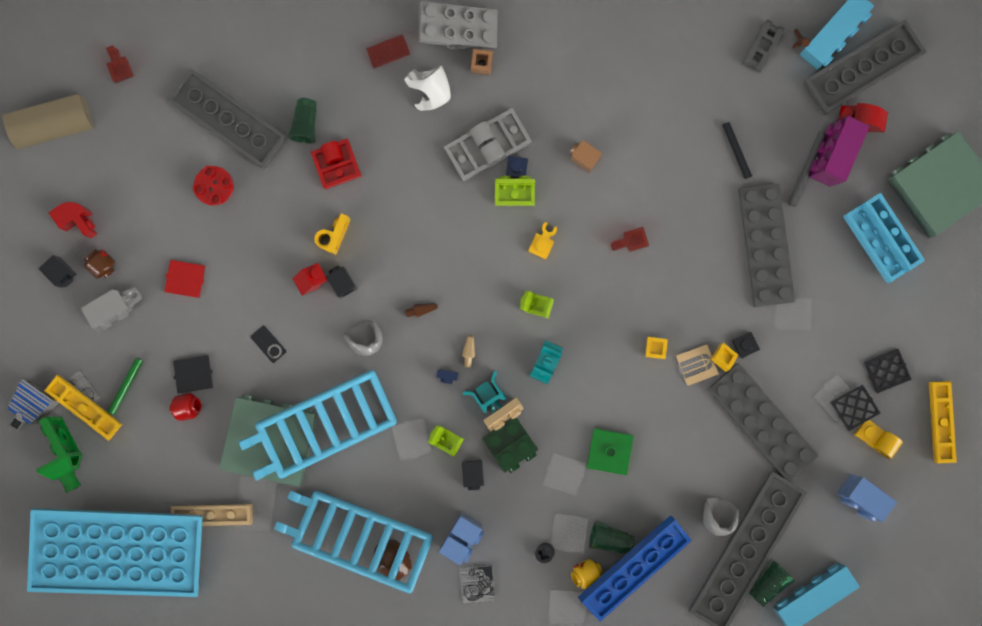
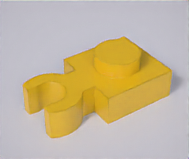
(542, 243)

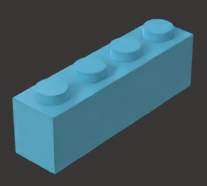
(834, 33)
(816, 596)

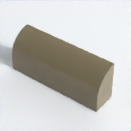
(48, 121)

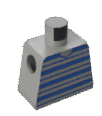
(30, 404)

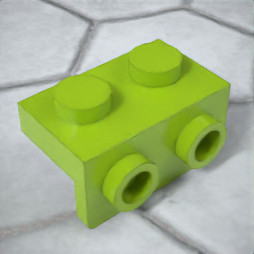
(514, 191)

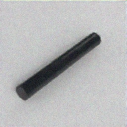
(737, 150)

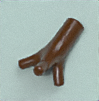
(801, 40)

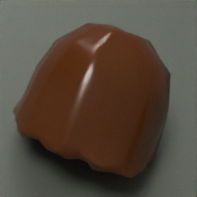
(388, 558)

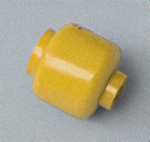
(586, 573)

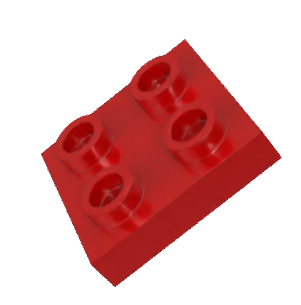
(335, 163)

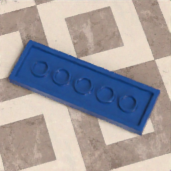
(634, 568)

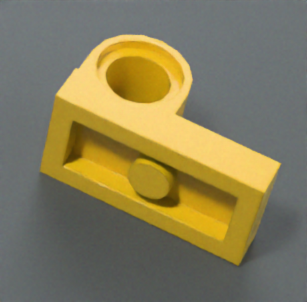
(340, 226)
(878, 439)

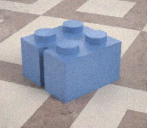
(867, 498)
(461, 538)

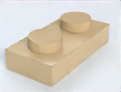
(497, 419)

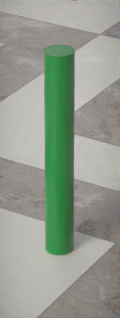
(125, 386)

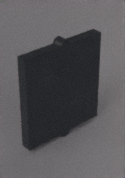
(193, 374)

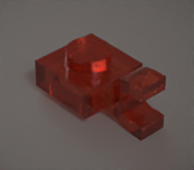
(119, 66)
(633, 240)

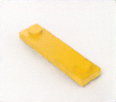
(83, 407)
(942, 422)

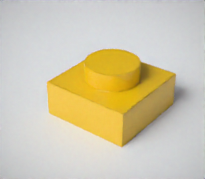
(656, 348)
(724, 357)

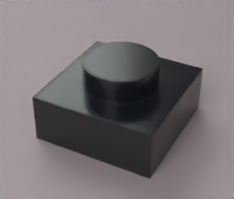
(746, 345)

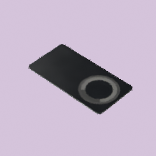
(268, 344)

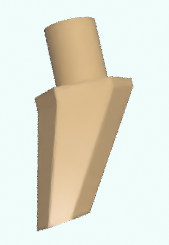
(468, 351)

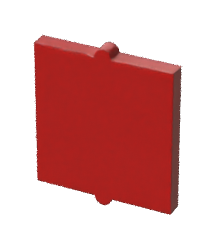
(184, 278)

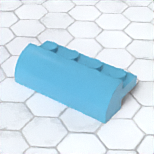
(883, 238)

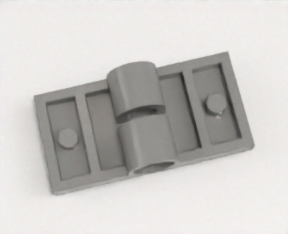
(457, 26)
(487, 144)

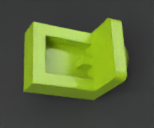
(536, 304)
(445, 440)

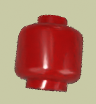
(185, 407)

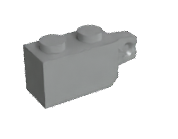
(110, 307)

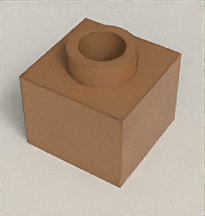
(481, 56)

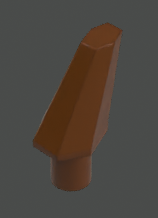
(420, 309)

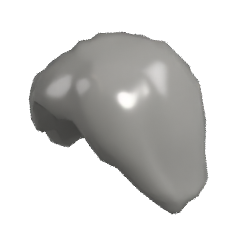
(364, 338)
(720, 516)

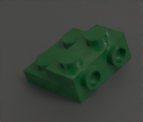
(510, 445)

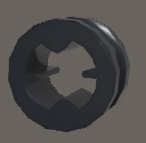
(538, 553)

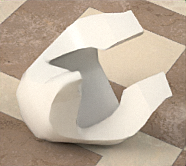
(432, 83)

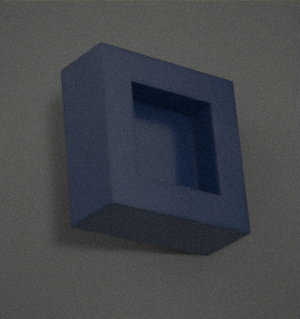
(516, 167)
(447, 376)

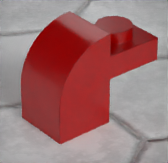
(868, 114)
(72, 214)

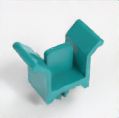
(546, 362)
(488, 395)

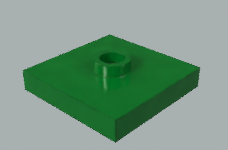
(610, 451)

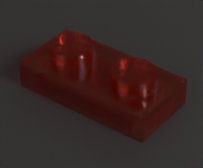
(388, 51)

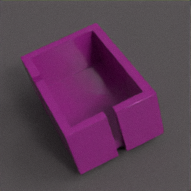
(838, 151)

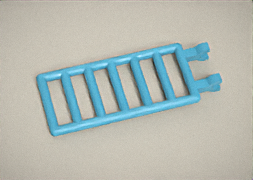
(262, 436)
(352, 565)

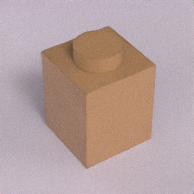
(585, 155)

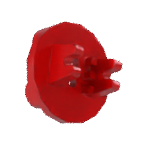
(205, 181)

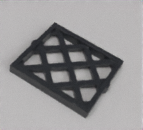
(874, 376)
(869, 400)

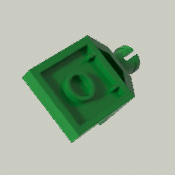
(66, 450)

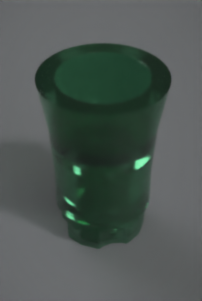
(304, 122)
(610, 539)
(771, 584)

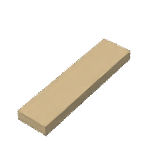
(219, 514)

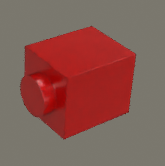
(309, 279)

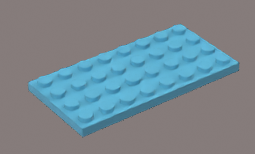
(114, 552)

